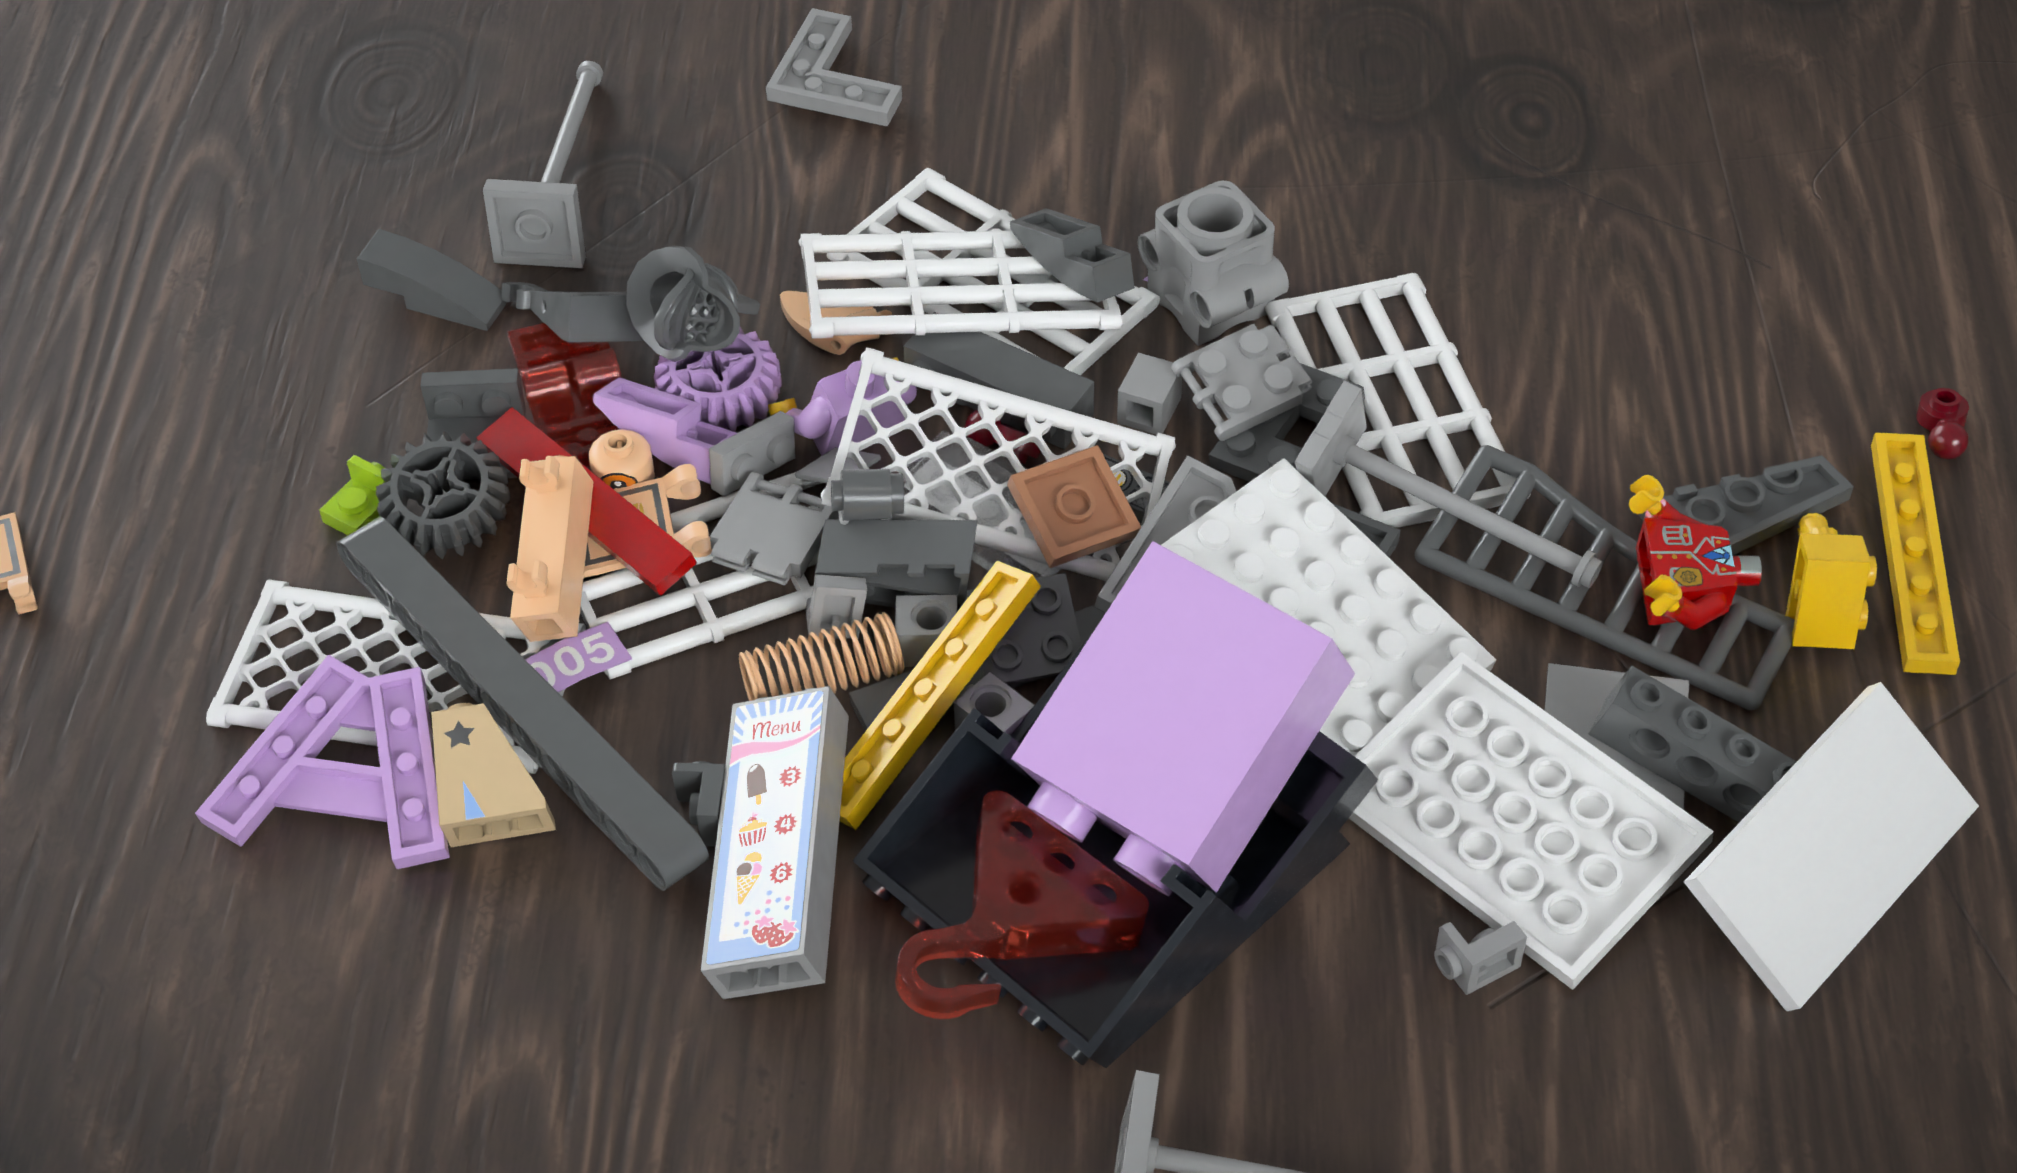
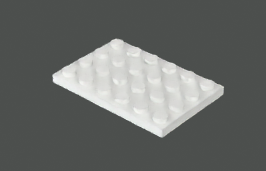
(1317, 566)
(1523, 818)

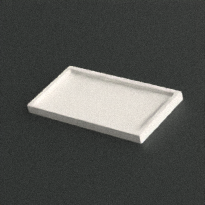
(1831, 846)

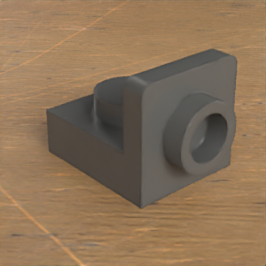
(701, 786)

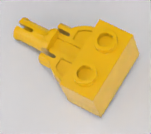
(1829, 586)

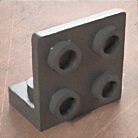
(470, 402)
(1040, 638)

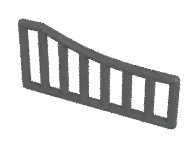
(1565, 611)

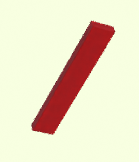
(613, 520)

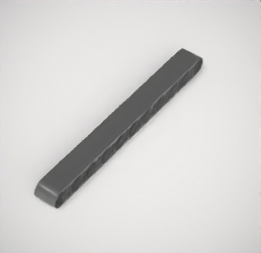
(524, 704)

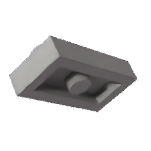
(752, 450)

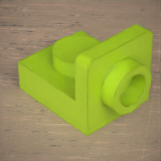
(357, 500)

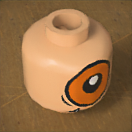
(621, 458)

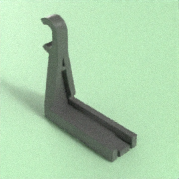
(576, 314)

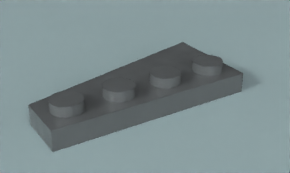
(1766, 503)

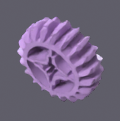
(728, 382)

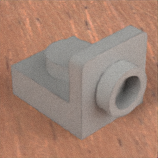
(835, 602)
(1483, 959)

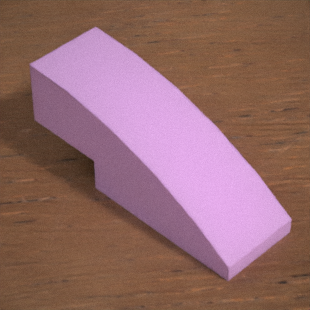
(665, 421)

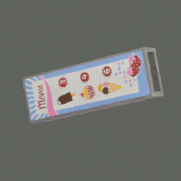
(776, 844)

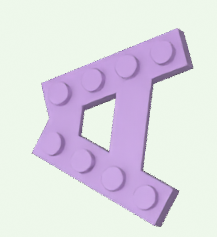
(286, 774)

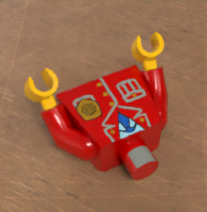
(1685, 563)

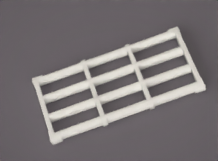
(903, 203)
(916, 296)
(1402, 363)
(695, 594)

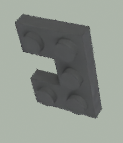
(1263, 445)

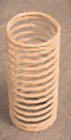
(886, 643)

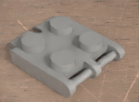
(1246, 377)
(770, 530)

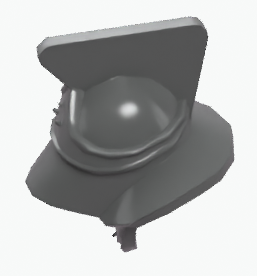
(684, 303)

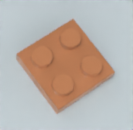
(1073, 506)

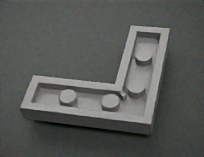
(807, 83)

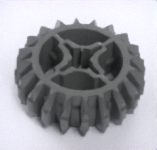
(451, 509)

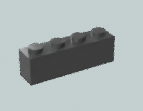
(1004, 368)

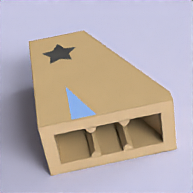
(481, 780)

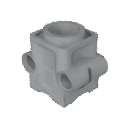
(1212, 260)

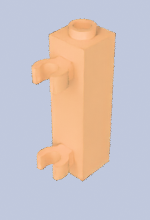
(551, 548)

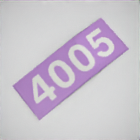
(580, 656)

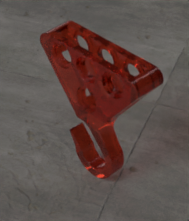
(1022, 909)

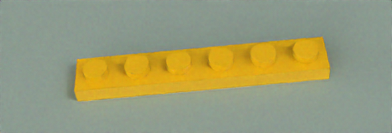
(1914, 554)
(932, 688)

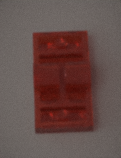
(561, 385)

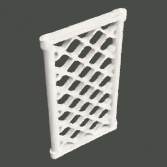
(987, 398)
(348, 611)

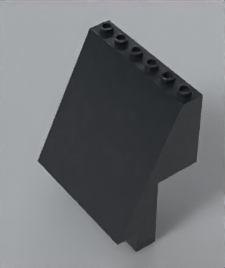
(1112, 996)

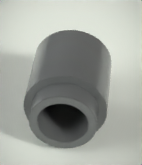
(868, 494)

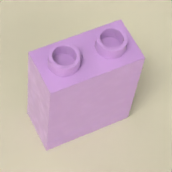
(1181, 720)

